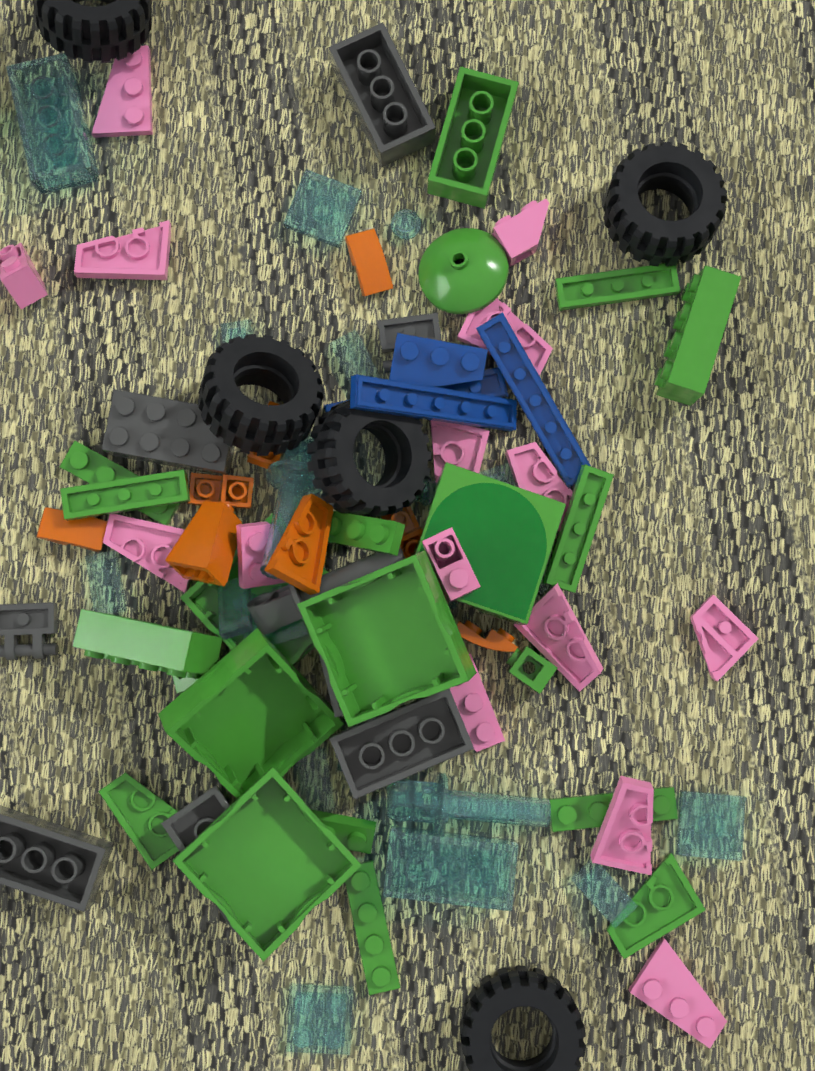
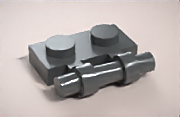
(419, 325)
(28, 619)

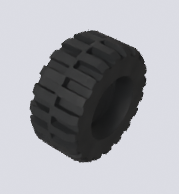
(97, 31)
(671, 170)
(271, 366)
(335, 466)
(518, 990)

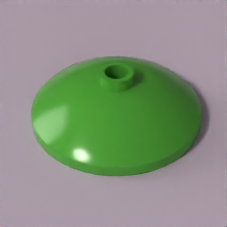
(466, 285)

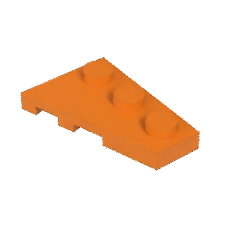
(303, 546)

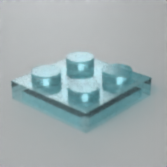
(322, 208)
(710, 825)
(320, 1019)

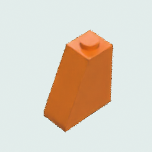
(207, 545)

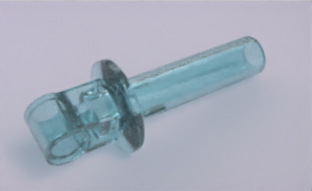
(293, 482)
(436, 805)

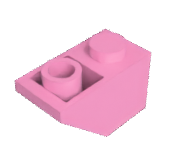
(522, 232)
(20, 276)
(450, 565)

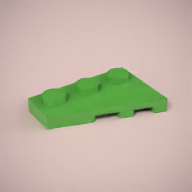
(141, 817)
(663, 905)

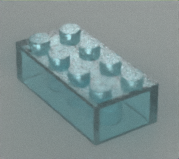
(52, 123)
(451, 868)

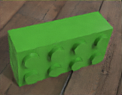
(472, 137)
(697, 336)
(146, 644)

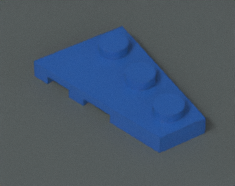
(435, 361)

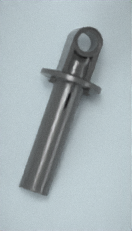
(280, 606)

